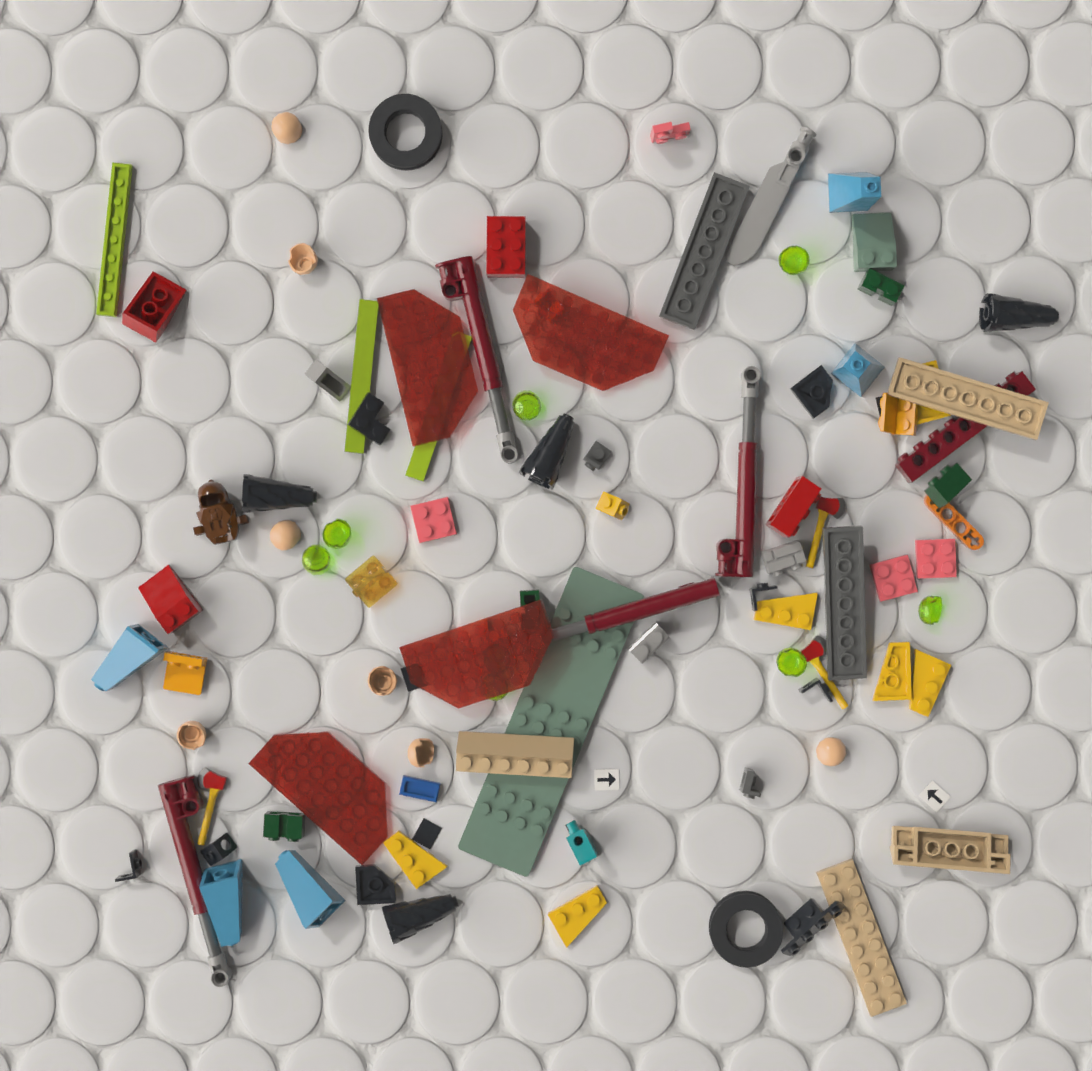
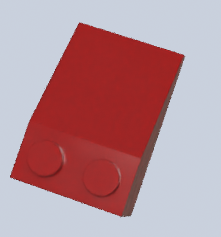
(153, 306)
(169, 600)

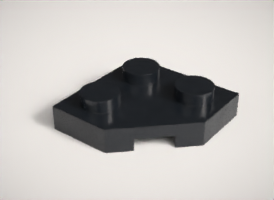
(814, 391)
(374, 886)

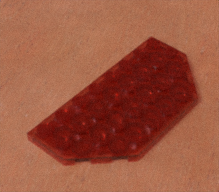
(584, 337)
(428, 364)
(481, 656)
(328, 788)

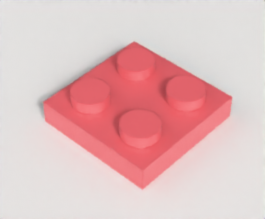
(433, 520)
(935, 558)
(893, 578)

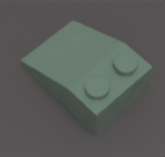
(873, 242)

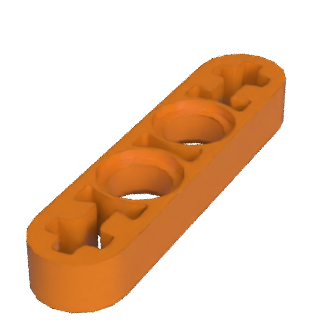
(952, 522)

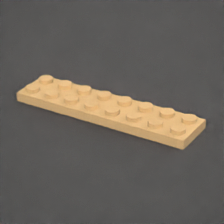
(967, 398)
(862, 938)

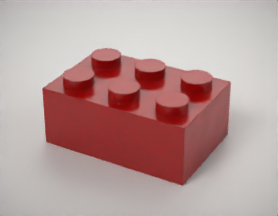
(506, 247)
(794, 507)

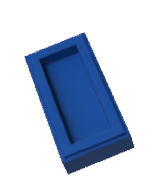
(420, 788)

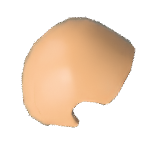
(286, 128)
(302, 259)
(285, 534)
(382, 681)
(191, 735)
(831, 751)
(421, 752)

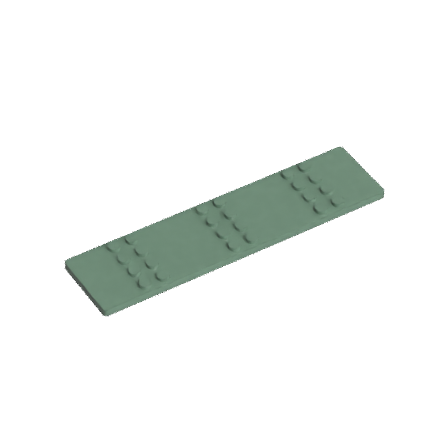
(560, 702)

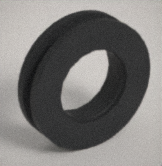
(396, 106)
(745, 956)

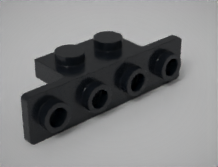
(807, 922)

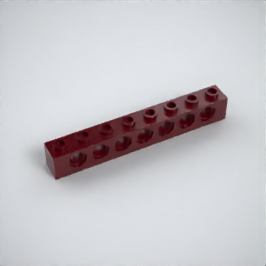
(906, 465)

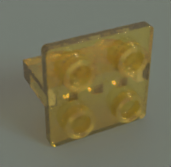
(371, 581)

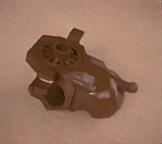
(216, 513)

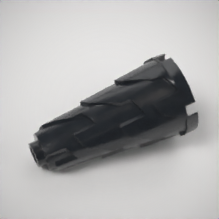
(1012, 313)
(547, 457)
(270, 494)
(410, 917)

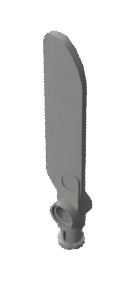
(767, 202)

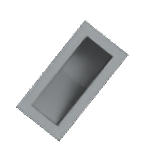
(327, 380)

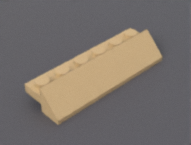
(514, 754)
(950, 849)

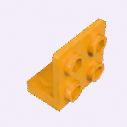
(897, 416)
(184, 672)

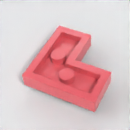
(662, 132)

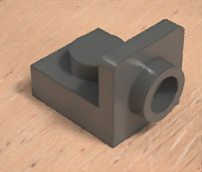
(596, 456)
(747, 781)

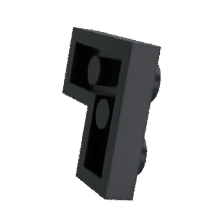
(365, 422)

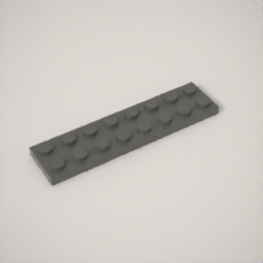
(704, 251)
(844, 602)

